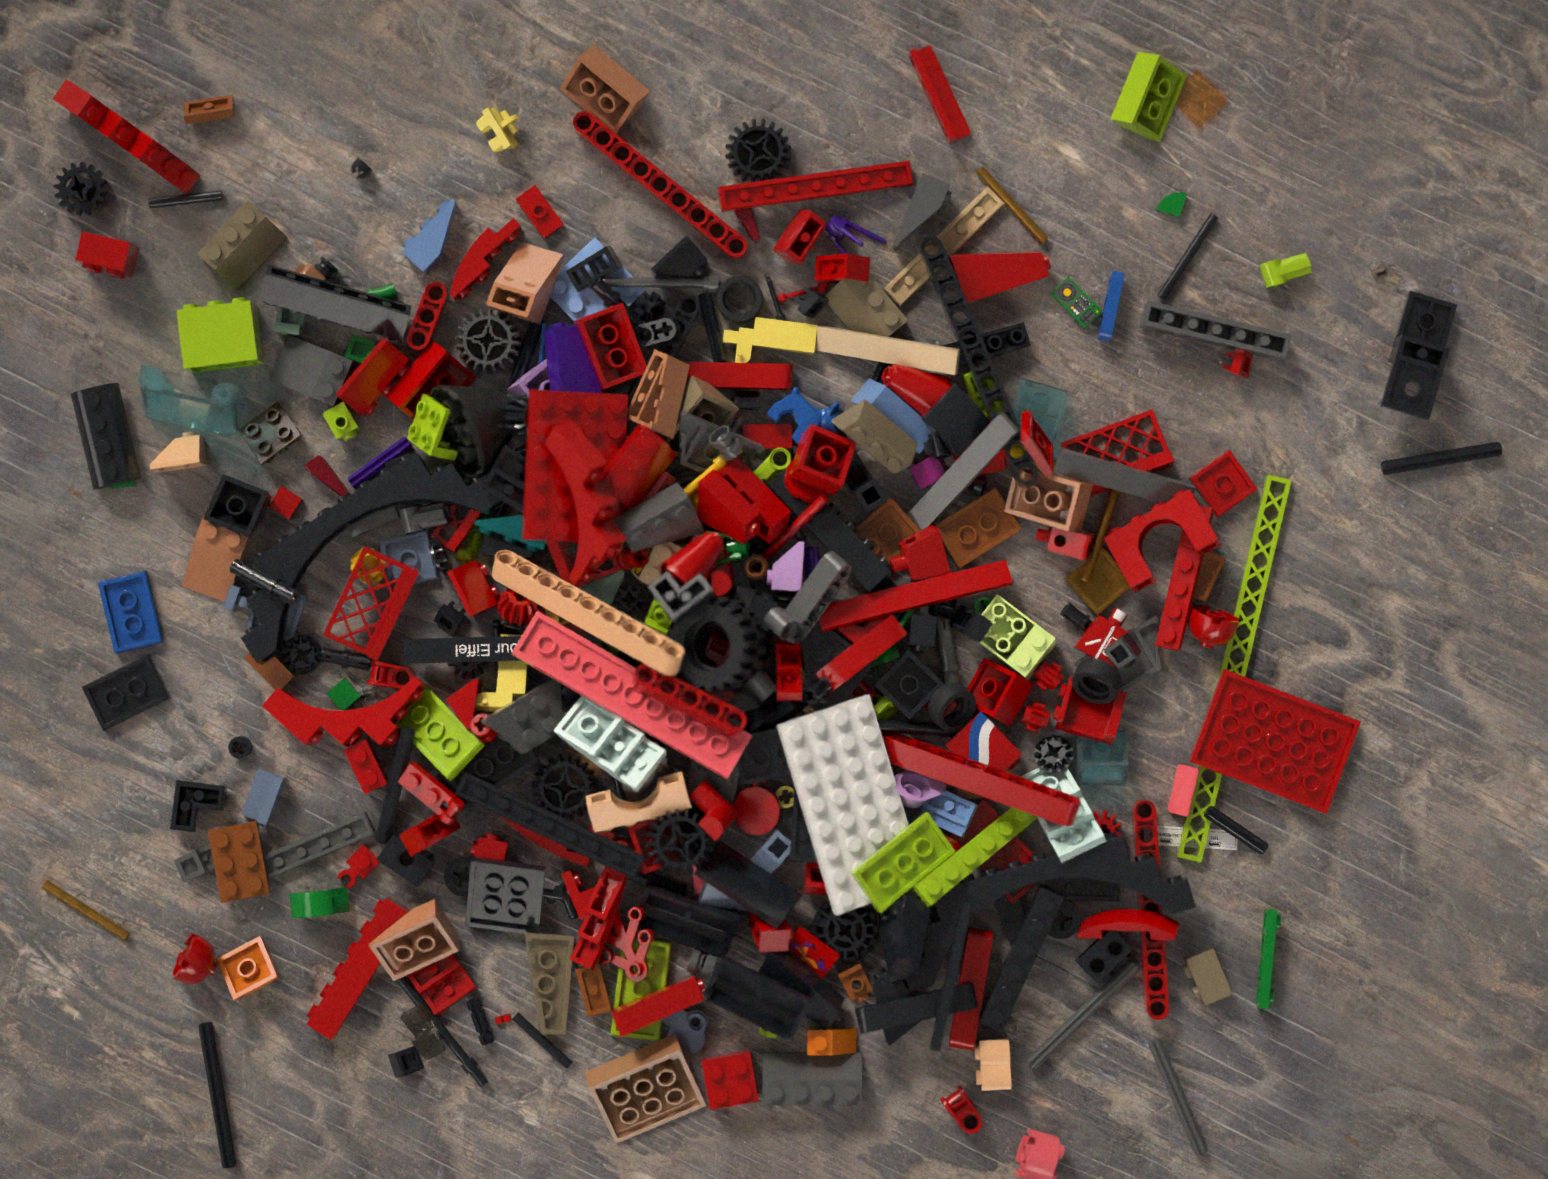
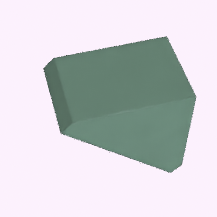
(605, 588)

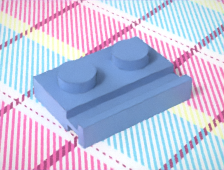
(950, 812)

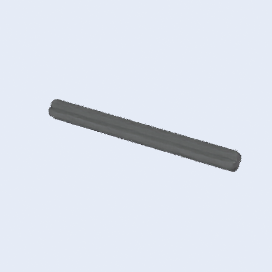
(1082, 1014)

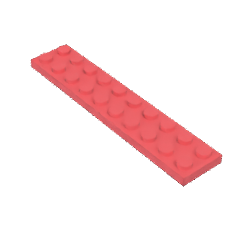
(610, 685)

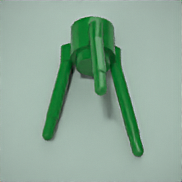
(733, 548)

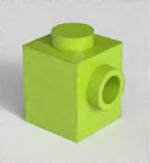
(342, 422)

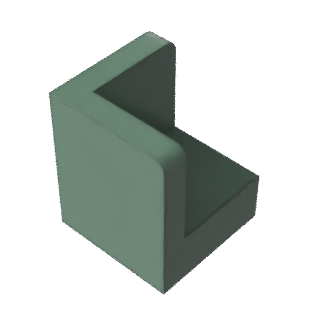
(289, 323)

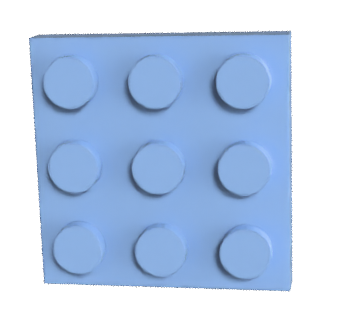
(587, 302)

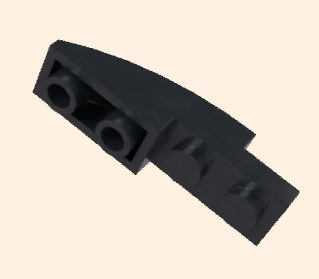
(997, 342)

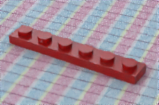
(1180, 592)

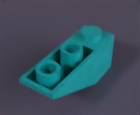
(511, 529)

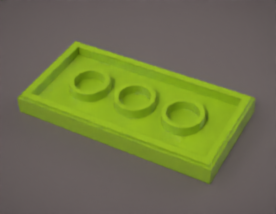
(441, 734)
(903, 862)
(629, 990)

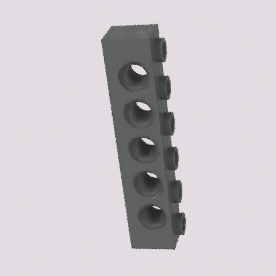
(1215, 330)

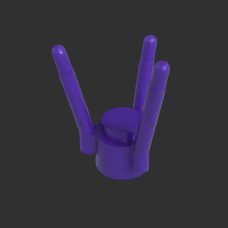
(840, 228)

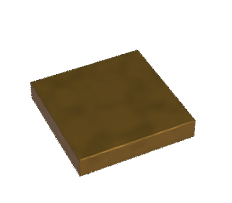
(1105, 585)

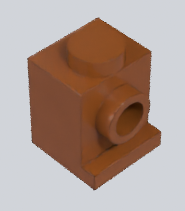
(853, 973)

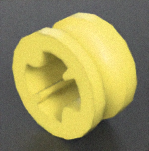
(779, 793)

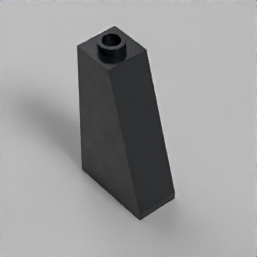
(792, 972)

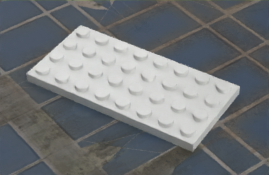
(843, 792)

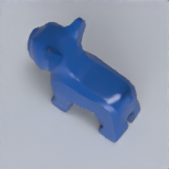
(805, 414)

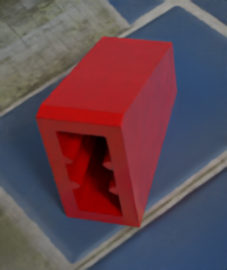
(726, 509)

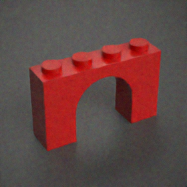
(1127, 542)

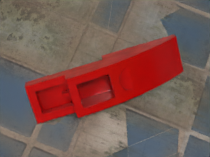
(474, 264)

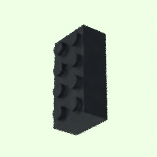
(493, 763)

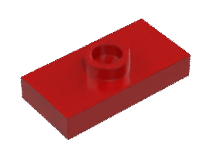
(539, 212)

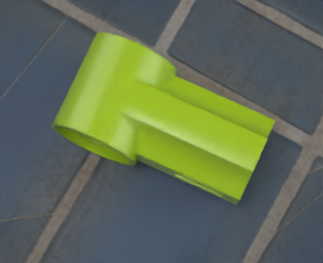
(1280, 271)
(769, 469)

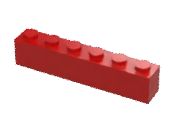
(354, 974)

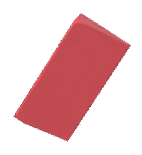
(1183, 790)

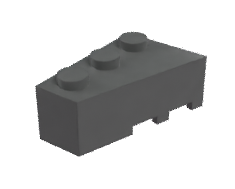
(659, 520)

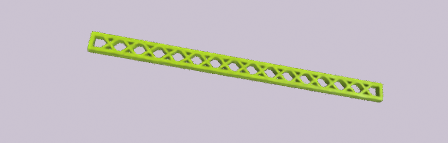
(1249, 640)

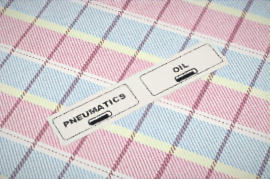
(1171, 837)

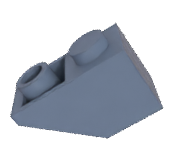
(772, 852)

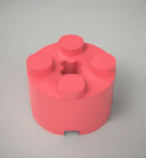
(1038, 1155)

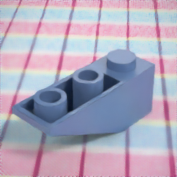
(430, 243)

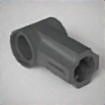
(419, 518)

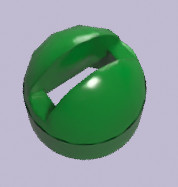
(985, 601)

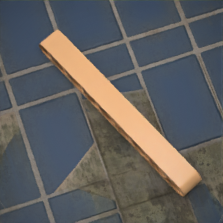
(587, 612)

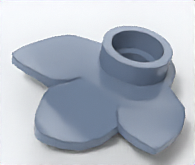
(687, 1032)

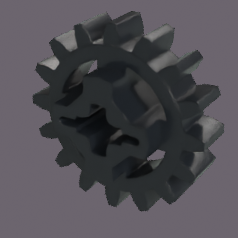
(66, 192)

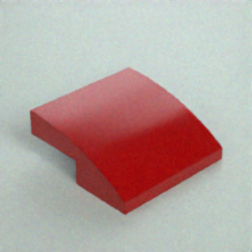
(443, 983)

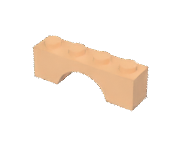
(609, 811)

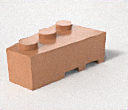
(659, 394)

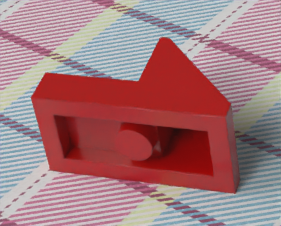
(578, 897)

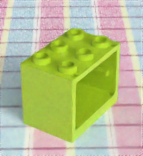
(220, 335)

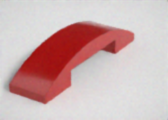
(862, 652)
(1159, 925)

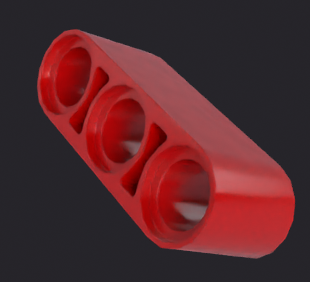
(427, 304)

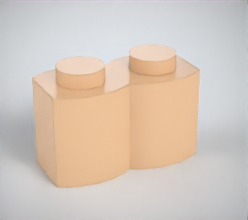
(994, 1064)

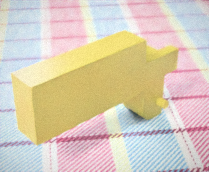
(772, 335)
(510, 685)

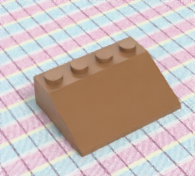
(645, 1089)

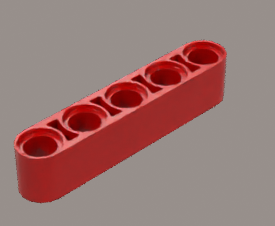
(743, 375)
(697, 710)
(973, 971)

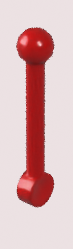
(782, 297)

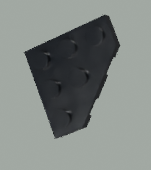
(819, 650)

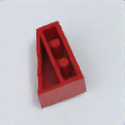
(773, 512)

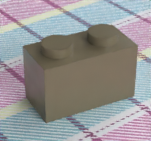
(1207, 976)

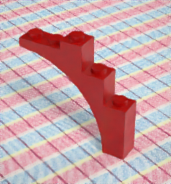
(126, 136)
(593, 501)
(345, 725)

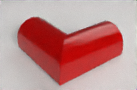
(723, 578)
(717, 810)

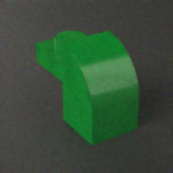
(319, 902)

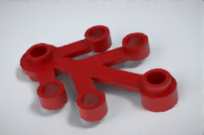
(625, 941)

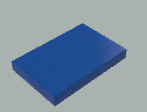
(130, 612)

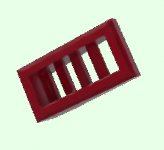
(747, 220)
(322, 470)

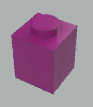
(928, 472)

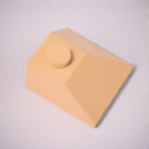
(182, 454)

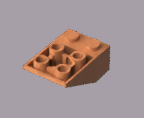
(526, 283)

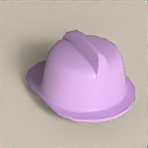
(917, 788)

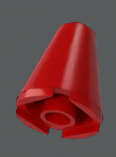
(915, 386)
(694, 559)

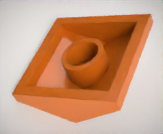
(248, 968)

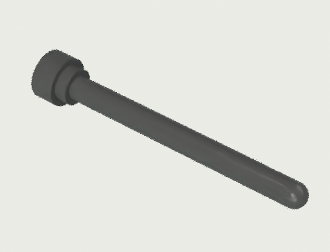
(709, 282)

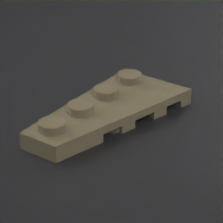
(550, 978)

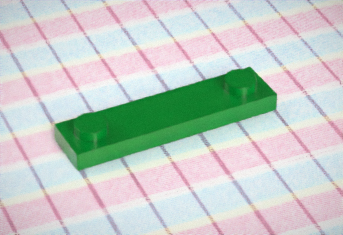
(1264, 993)

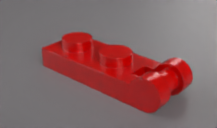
(431, 792)

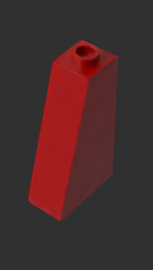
(996, 272)
(658, 1005)

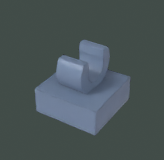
(235, 599)

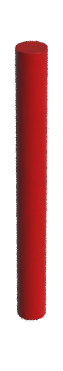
(794, 527)

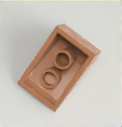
(1051, 500)
(211, 560)
(416, 941)

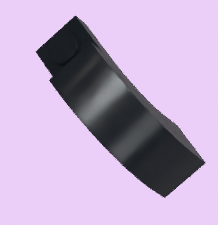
(863, 484)

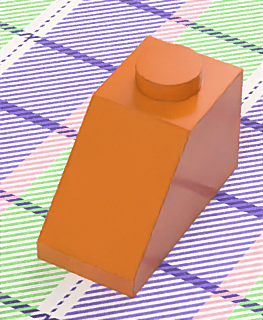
(831, 1041)

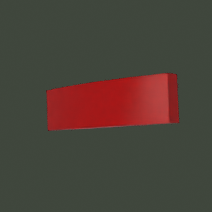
(788, 670)
(550, 845)
(599, 918)

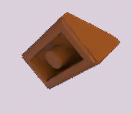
(273, 671)

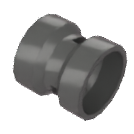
(728, 445)
(696, 961)

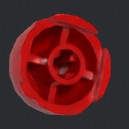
(1211, 626)
(195, 961)

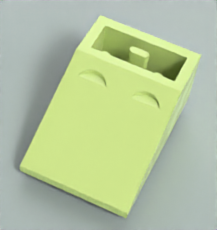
(1016, 638)

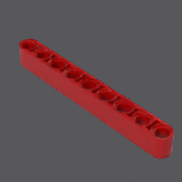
(655, 174)
(981, 779)
(1148, 946)

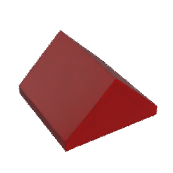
(464, 701)

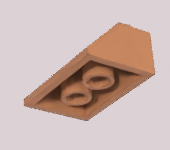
(604, 89)

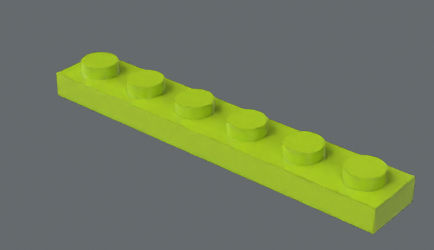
(972, 855)

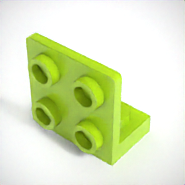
(428, 429)

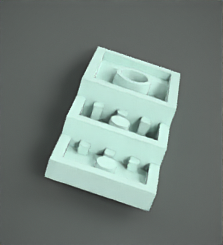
(610, 743)
(1068, 840)

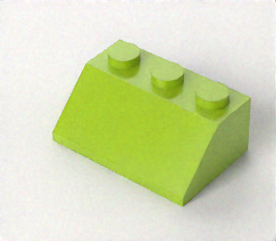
(1145, 96)

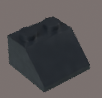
(238, 506)

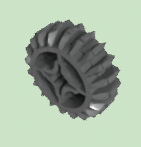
(490, 319)

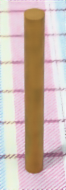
(1012, 205)
(1099, 537)
(85, 910)

